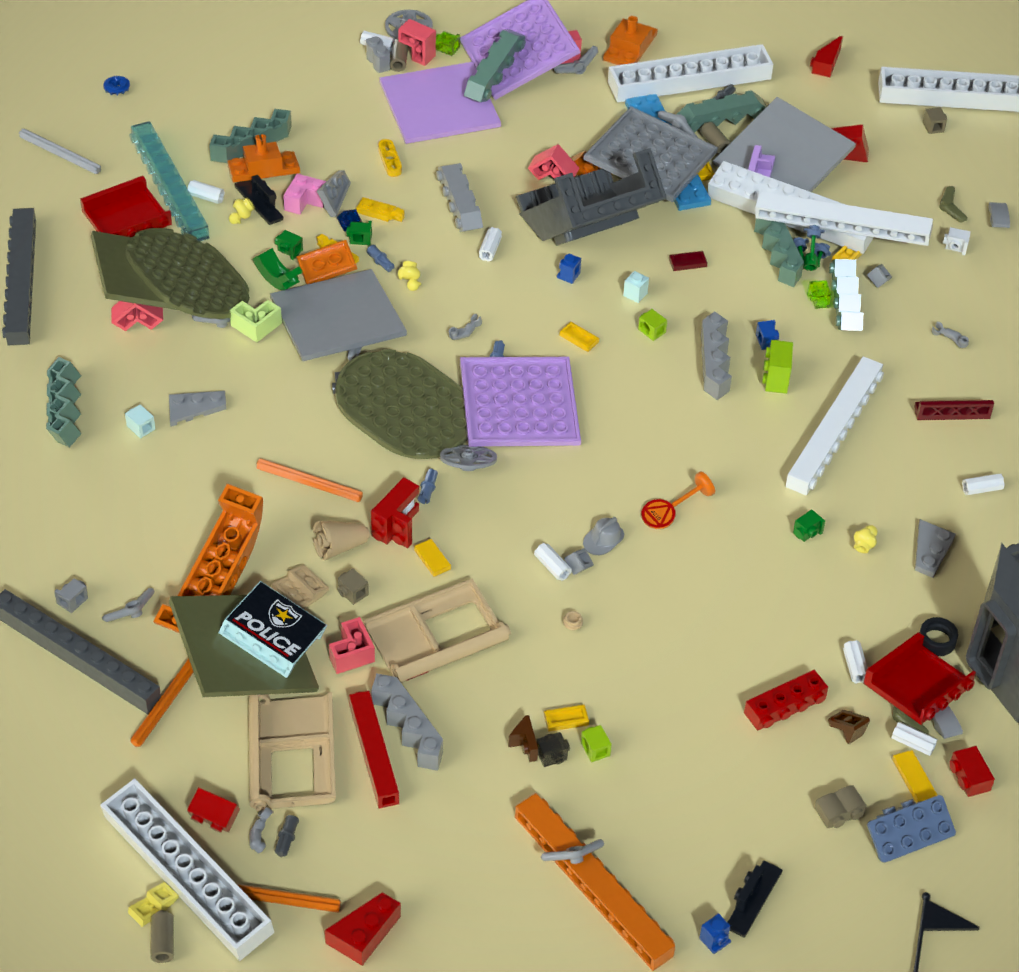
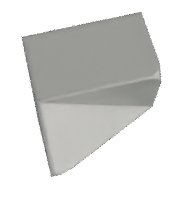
(879, 275)
(579, 561)

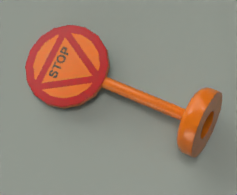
(661, 513)

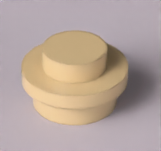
(573, 620)

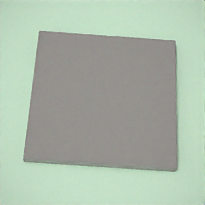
(801, 145)
(675, 152)
(338, 315)

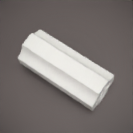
(387, 41)
(206, 191)
(490, 244)
(983, 484)
(552, 561)
(855, 661)
(914, 738)

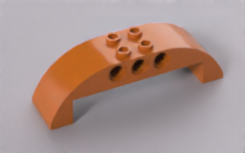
(224, 551)

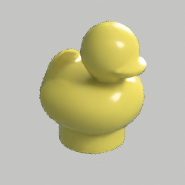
(243, 208)
(410, 272)
(865, 539)

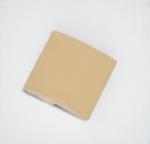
(301, 587)

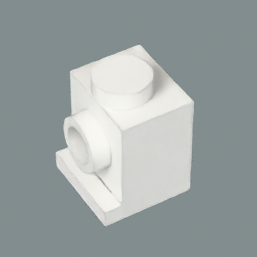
(957, 240)

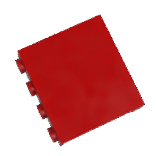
(125, 209)
(917, 680)

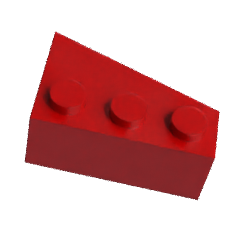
(857, 135)
(364, 928)

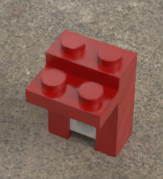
(394, 513)

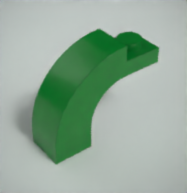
(275, 271)

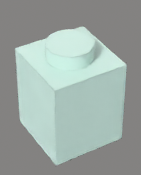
(636, 286)
(140, 421)

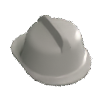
(603, 536)

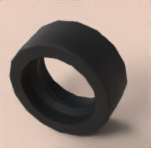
(944, 626)

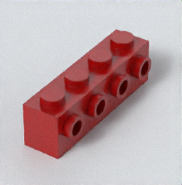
(786, 700)

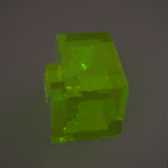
(447, 43)
(819, 294)

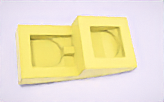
(157, 899)

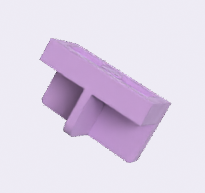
(761, 163)

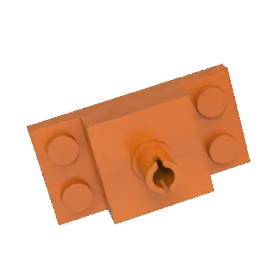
(629, 42)
(263, 160)

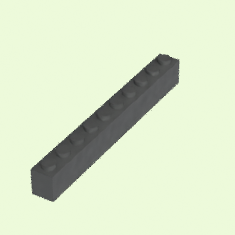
(20, 278)
(78, 652)

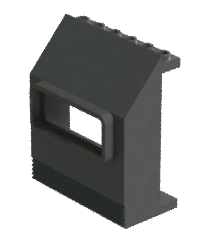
(591, 201)
(994, 661)

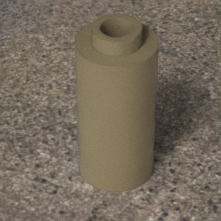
(398, 56)
(714, 136)
(162, 937)

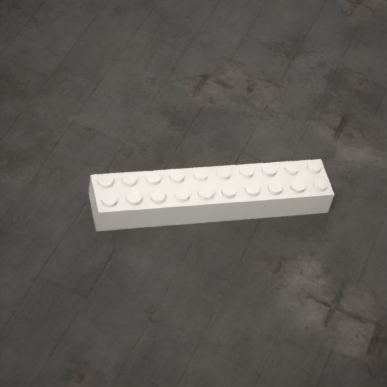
(690, 72)
(949, 89)
(742, 188)
(187, 869)

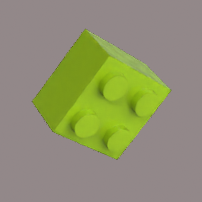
(778, 366)

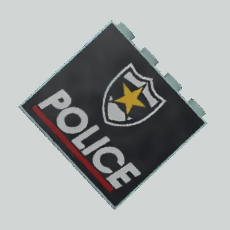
(272, 628)

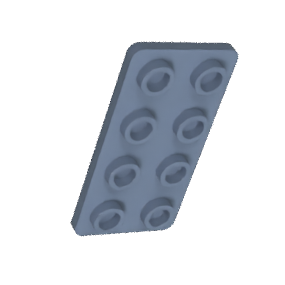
(910, 827)

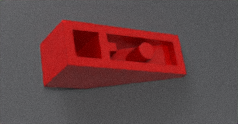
(826, 58)

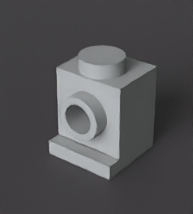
(71, 595)

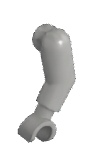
(456, 334)
(960, 340)
(255, 833)

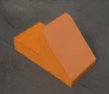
(584, 166)

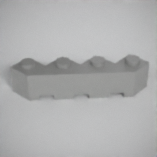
(462, 199)
(714, 355)
(406, 714)

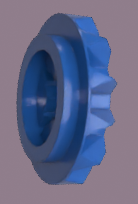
(112, 84)

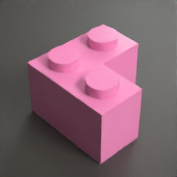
(302, 192)

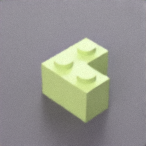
(256, 322)

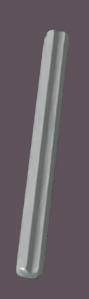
(60, 151)

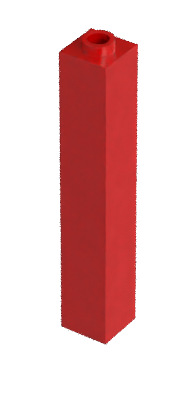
(374, 749)

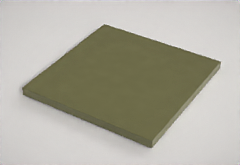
(117, 275)
(222, 665)

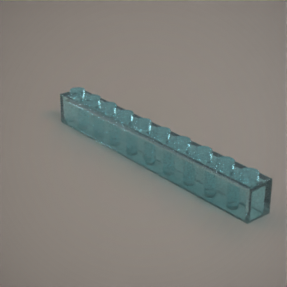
(169, 181)

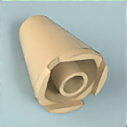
(338, 537)

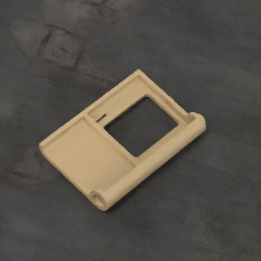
(408, 642)
(290, 726)

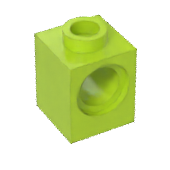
(652, 324)
(596, 743)

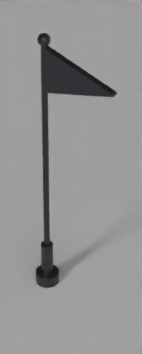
(938, 919)

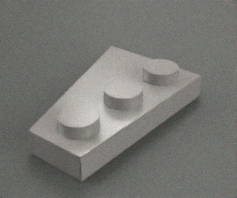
(334, 192)
(189, 405)
(931, 547)

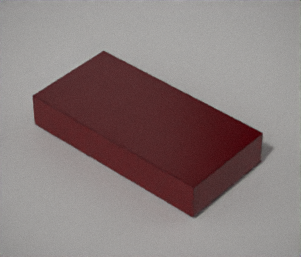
(688, 261)

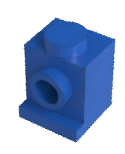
(569, 268)
(766, 332)
(715, 933)

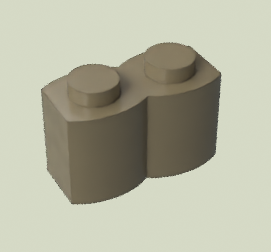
(840, 807)

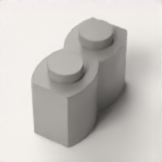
(378, 54)

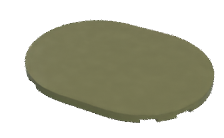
(186, 273)
(402, 403)

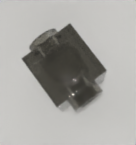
(552, 749)

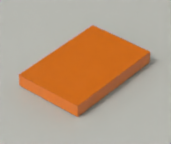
(327, 262)

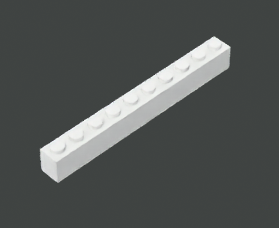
(844, 218)
(834, 426)

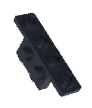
(261, 197)
(753, 897)

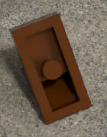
(851, 724)
(524, 736)

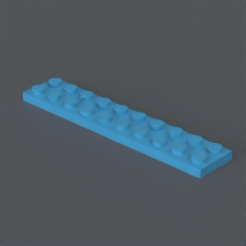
(695, 193)

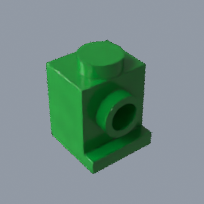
(360, 233)
(289, 244)
(808, 526)

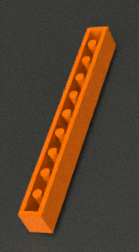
(597, 884)

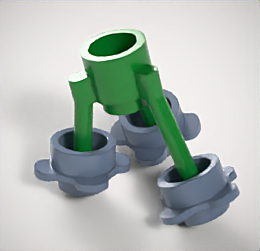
(818, 250)

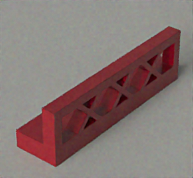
(954, 410)

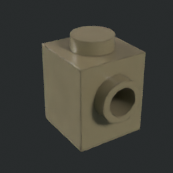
(934, 120)
(352, 586)

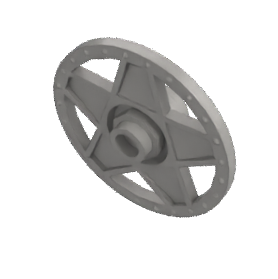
(407, 14)
(468, 457)

